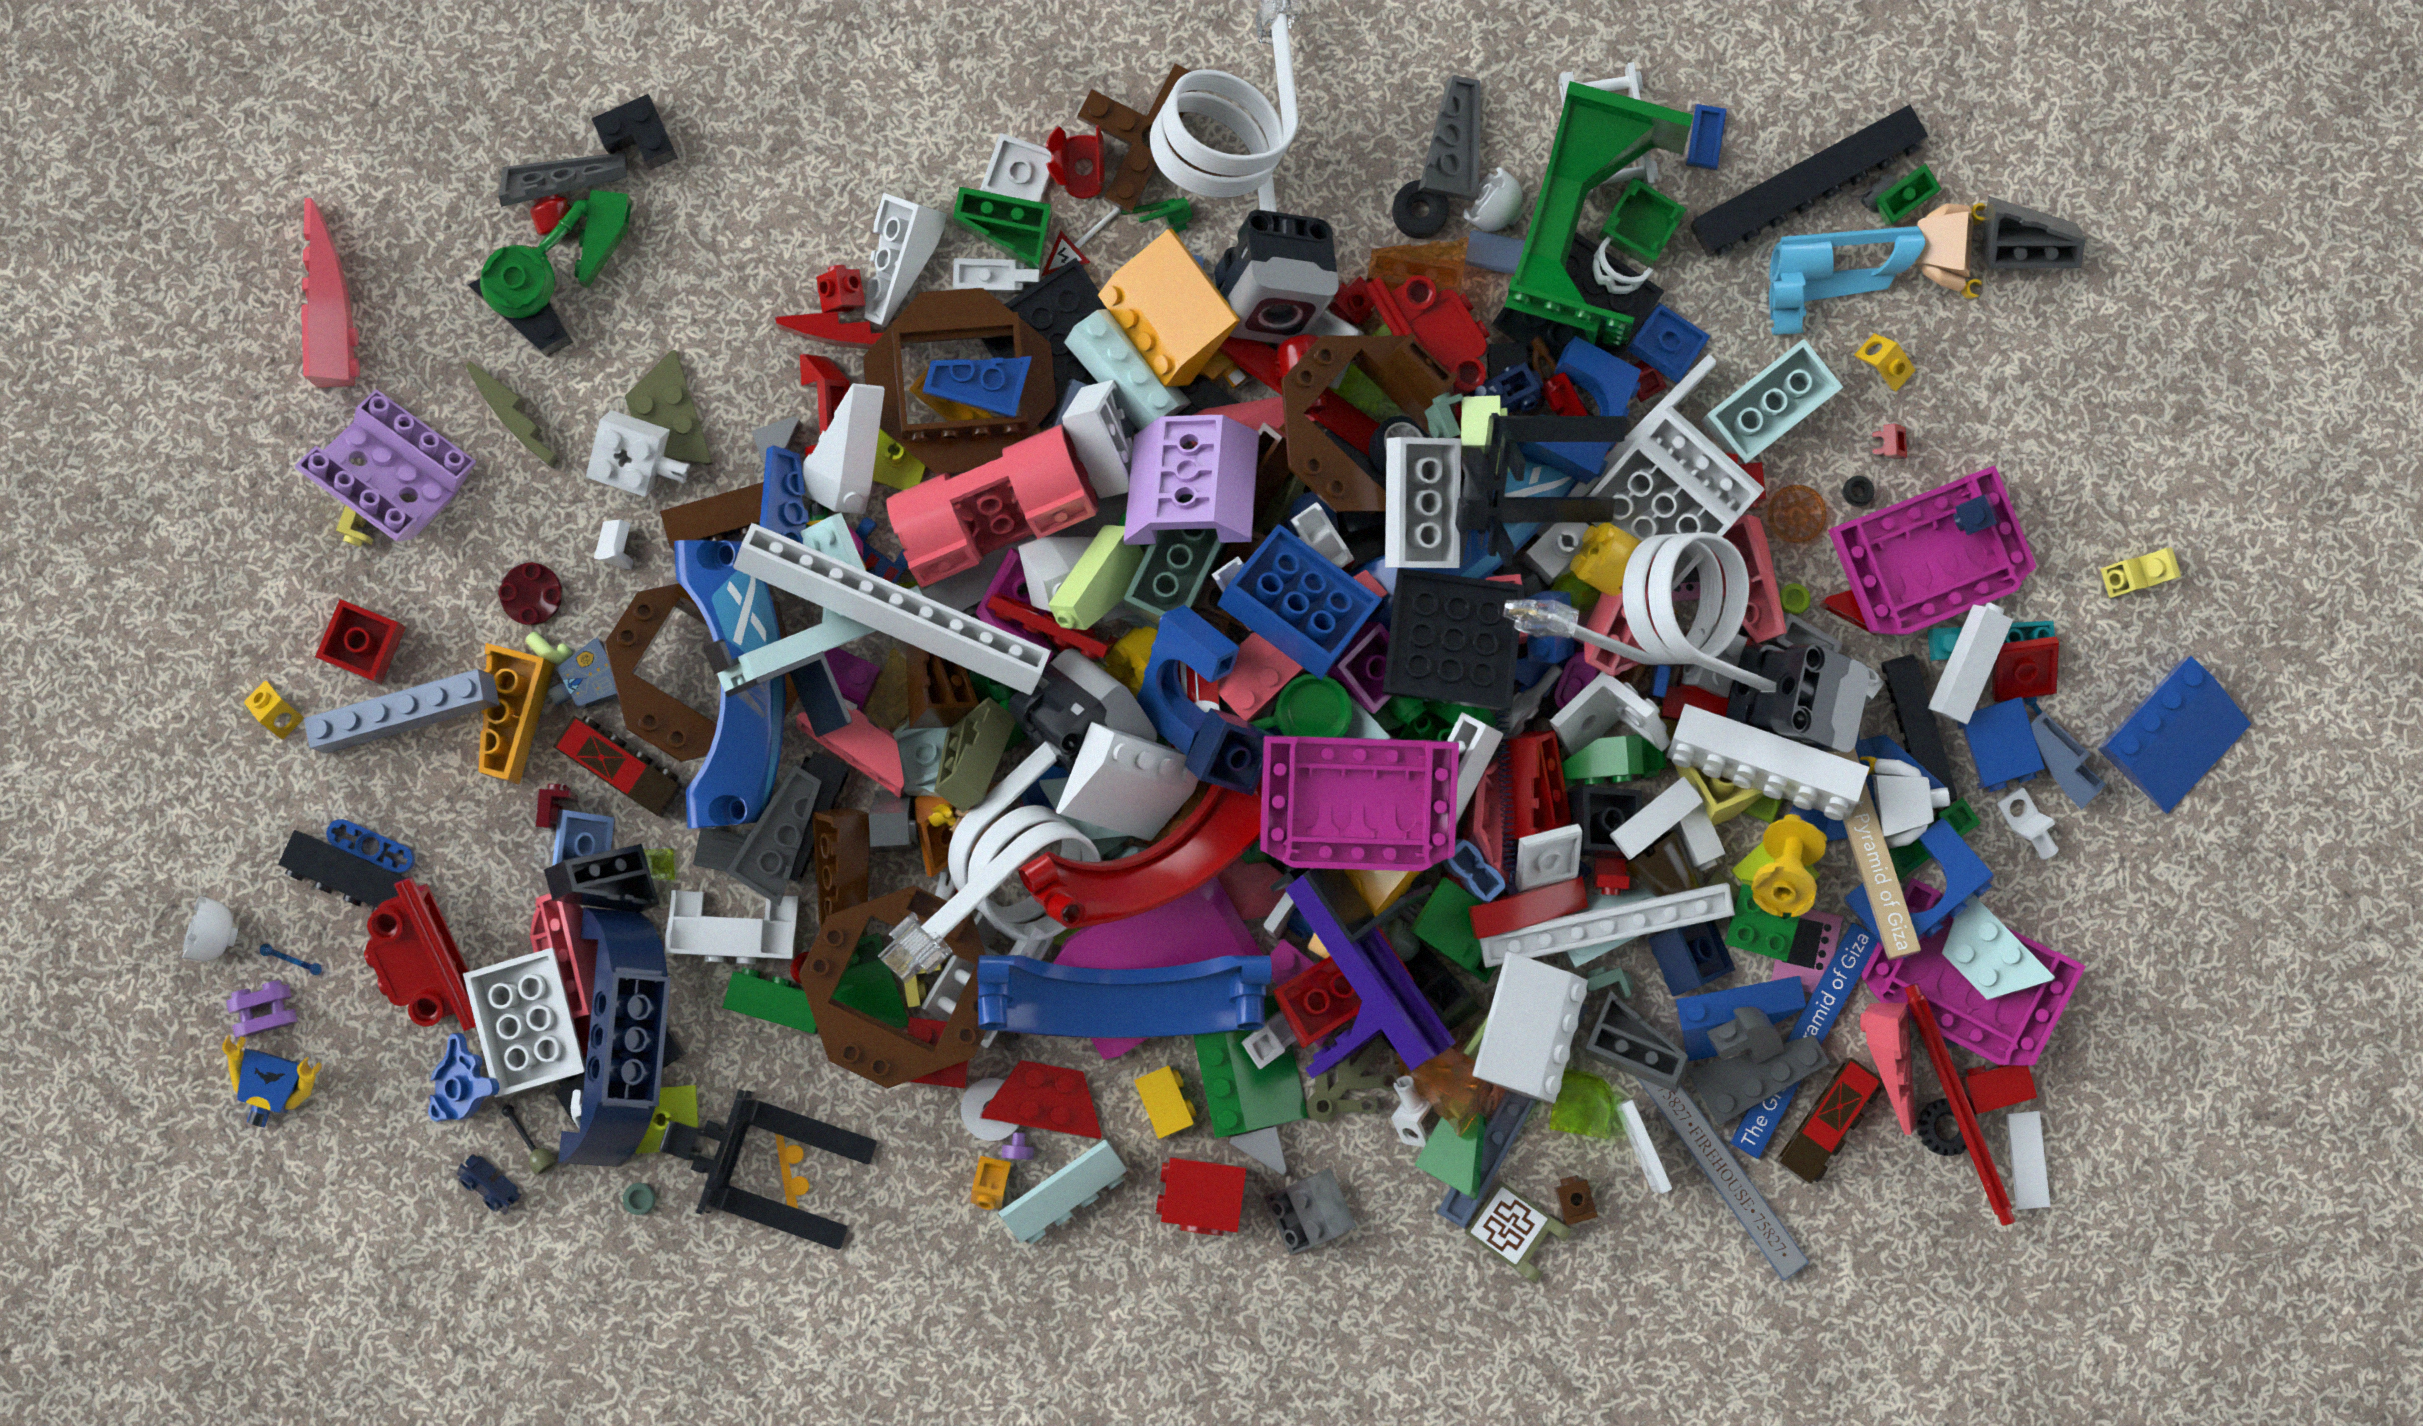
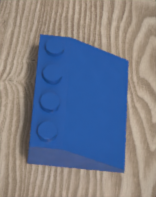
(1299, 601)
(2175, 734)

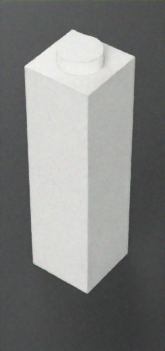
(1971, 662)

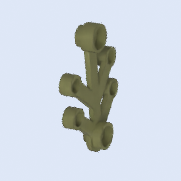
(1348, 1078)

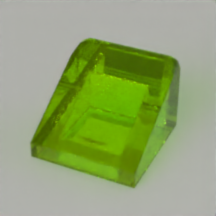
(661, 863)

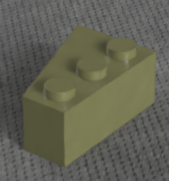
(972, 754)

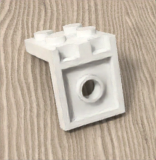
(1600, 708)

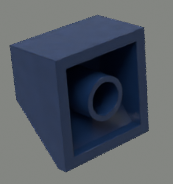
(1228, 752)
(1691, 956)

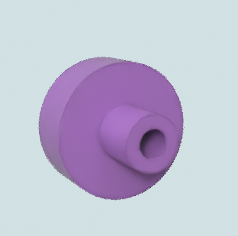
(1018, 1149)

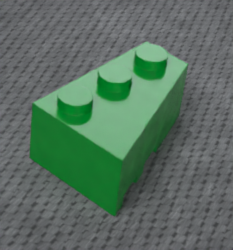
(1006, 223)

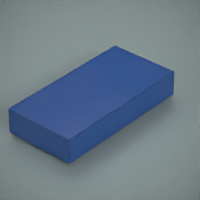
(1706, 137)
(1659, 681)

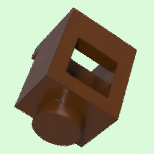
(1575, 1213)

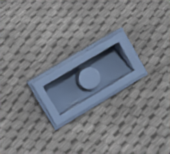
(1494, 252)

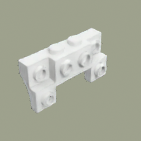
(1314, 530)
(722, 937)

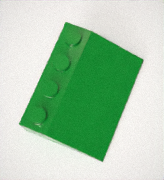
(1239, 1092)

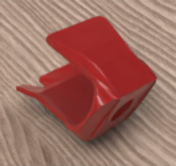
(1066, 153)

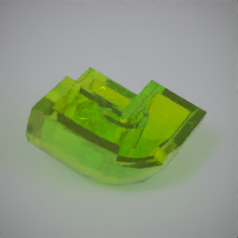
(1583, 1105)

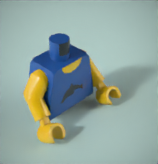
(267, 1080)

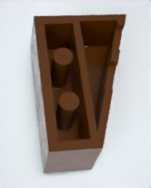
(936, 690)

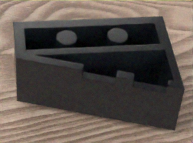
(542, 329)
(605, 880)

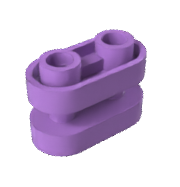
(244, 1001)

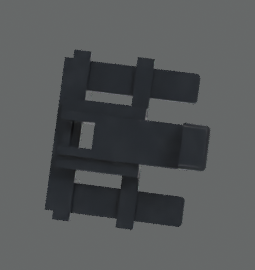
(1484, 512)
(718, 1194)

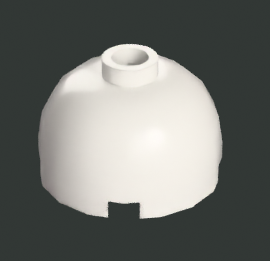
(1497, 202)
(209, 931)

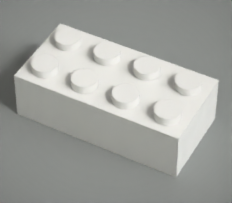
(1422, 502)

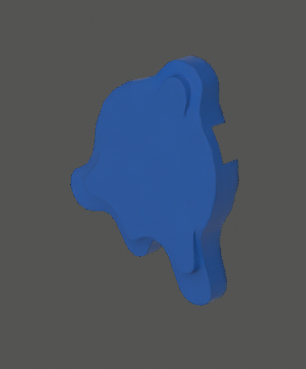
(459, 1083)

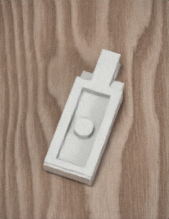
(993, 275)

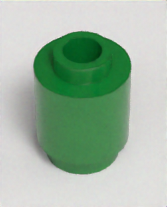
(1406, 708)

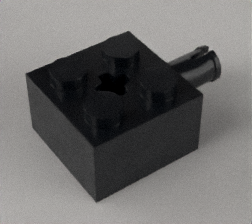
(1599, 814)

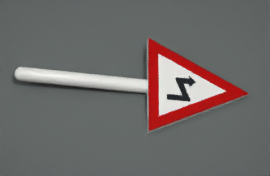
(1065, 250)

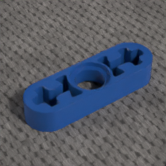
(353, 829)

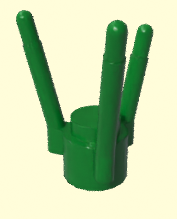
(1173, 211)

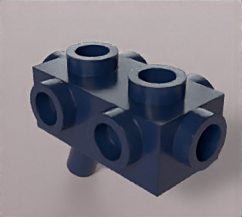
(1506, 385)

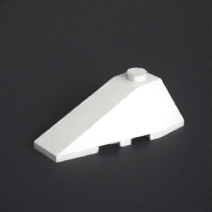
(905, 245)
(844, 460)
(1049, 563)

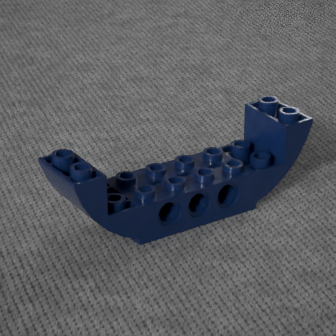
(623, 1039)

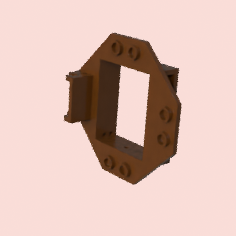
(951, 316)
(1391, 363)
(646, 708)
(864, 1042)

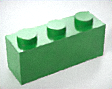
(769, 1000)

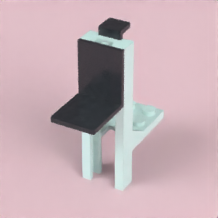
(803, 652)

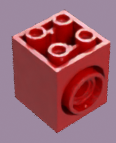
(1201, 1195)

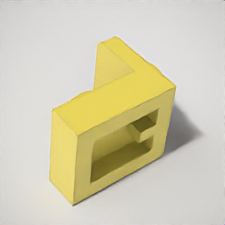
(349, 525)

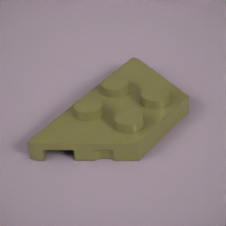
(667, 402)

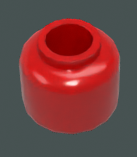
(548, 212)

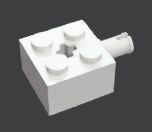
(641, 464)
(1555, 550)

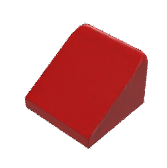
(1650, 380)

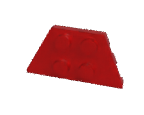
(1045, 1100)

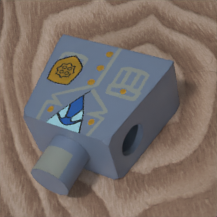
(585, 677)

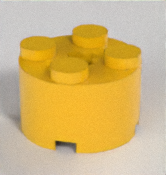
(1604, 557)
(1131, 657)

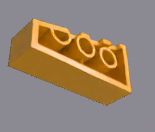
(510, 726)
(1377, 889)

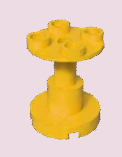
(1786, 883)

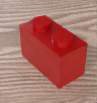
(1997, 1086)

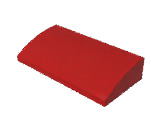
(1320, 999)

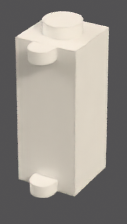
(1699, 838)

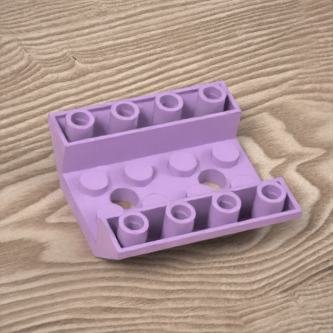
(399, 459)
(1215, 472)

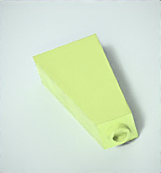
(1097, 580)

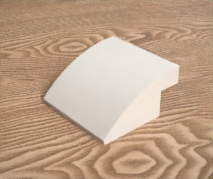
(1676, 485)

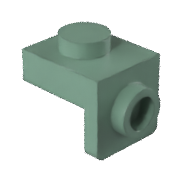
(1440, 417)
(1601, 977)

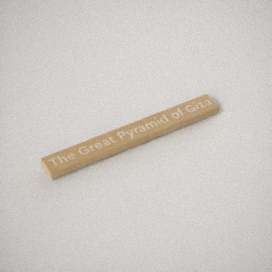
(1879, 875)

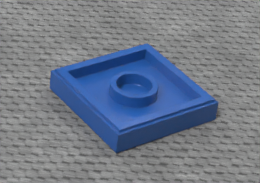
(1668, 343)

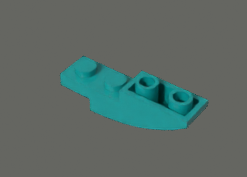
(1943, 640)

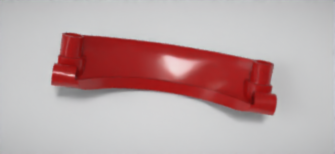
(1118, 889)

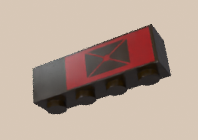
(617, 766)
(1829, 1120)

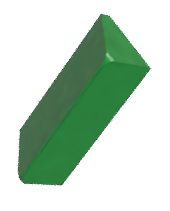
(1907, 194)

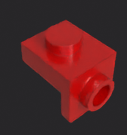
(1610, 876)

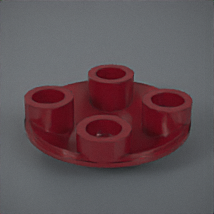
(530, 593)

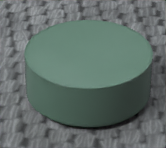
(639, 1198)

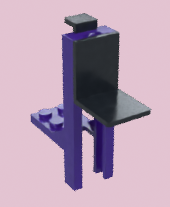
(1387, 992)

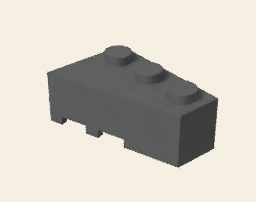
(2029, 238)
(892, 823)
(1635, 1047)

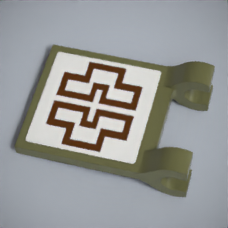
(1514, 1229)

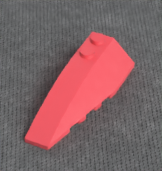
(327, 317)
(1265, 671)

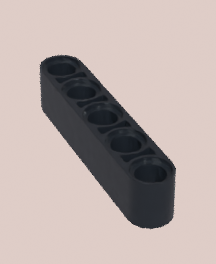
(1915, 719)

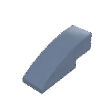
(2065, 761)

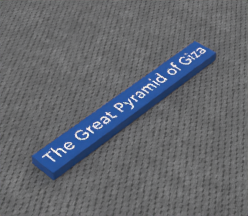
(1814, 1020)

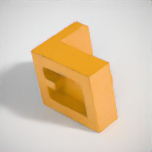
(990, 1183)

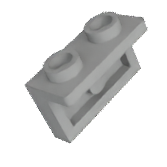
(1709, 680)

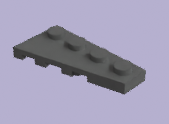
(1454, 147)

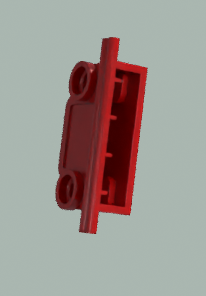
(1440, 326)
(418, 957)

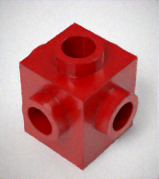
(840, 290)
(1352, 302)

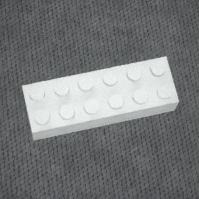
(1767, 763)

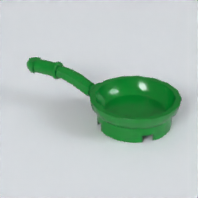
(519, 277)
(1311, 708)

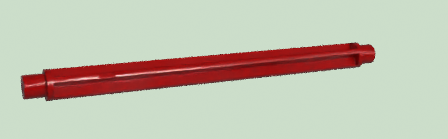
(1959, 1104)

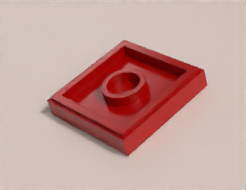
(2026, 669)

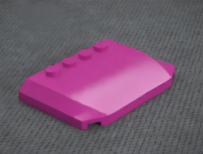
(1919, 569)
(1359, 802)
(1178, 933)
(1998, 1029)

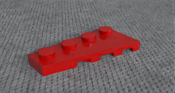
(1011, 608)

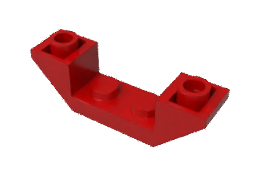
(830, 384)

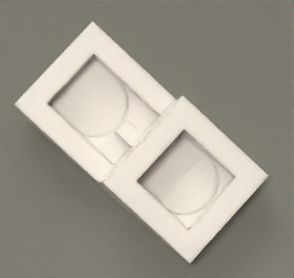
(1269, 1042)

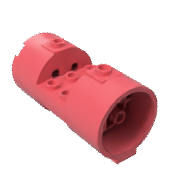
(959, 519)

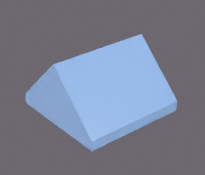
(581, 835)

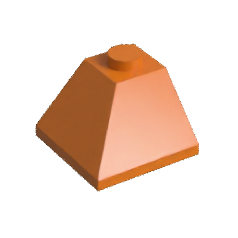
(933, 840)

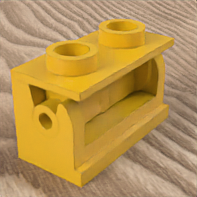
(1164, 1101)

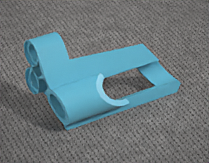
(1805, 265)

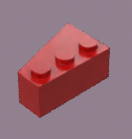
(1537, 784)

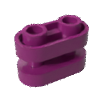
(1574, 678)

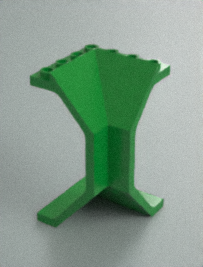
(1592, 143)

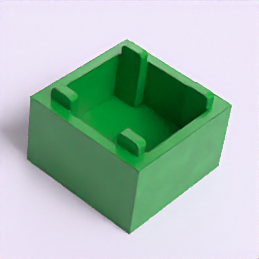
(1642, 222)

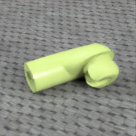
(544, 650)

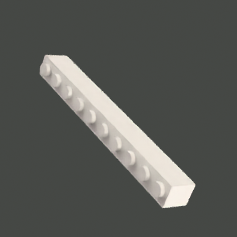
(891, 609)

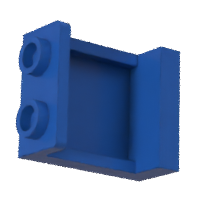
(2002, 744)

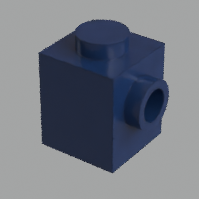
(1976, 515)

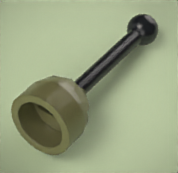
(540, 1158)

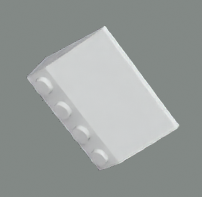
(1126, 783)
(524, 1022)
(1530, 1028)

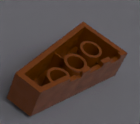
(840, 859)

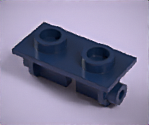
(478, 1177)

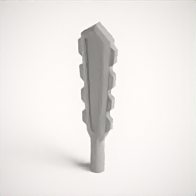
(1525, 707)

